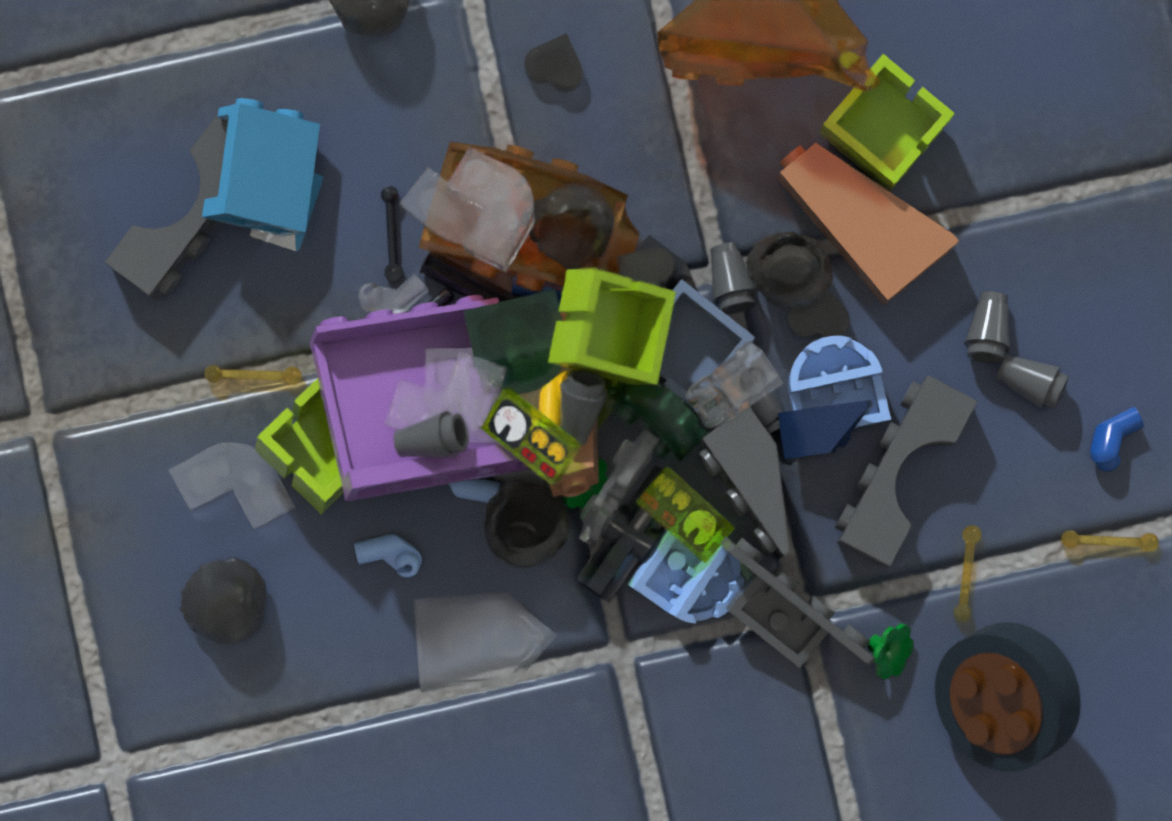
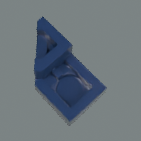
(820, 428)

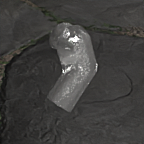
(398, 300)

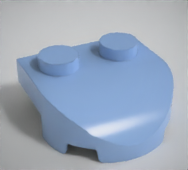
(838, 373)
(684, 584)

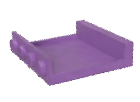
(358, 377)

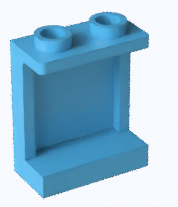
(265, 169)

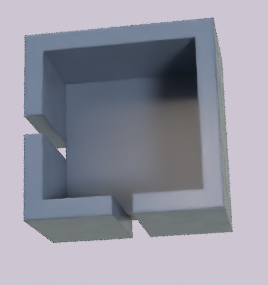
(697, 340)

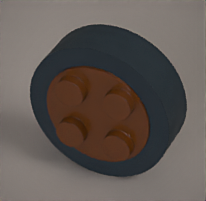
(1007, 696)

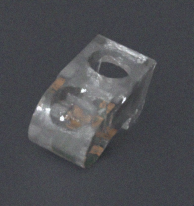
(733, 386)

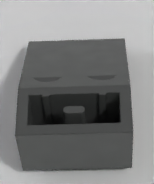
(749, 466)

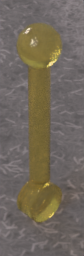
(290, 375)
(970, 535)
(1147, 542)

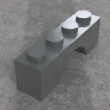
(155, 256)
(932, 418)

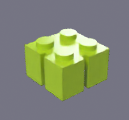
(885, 129)
(612, 330)
(304, 449)

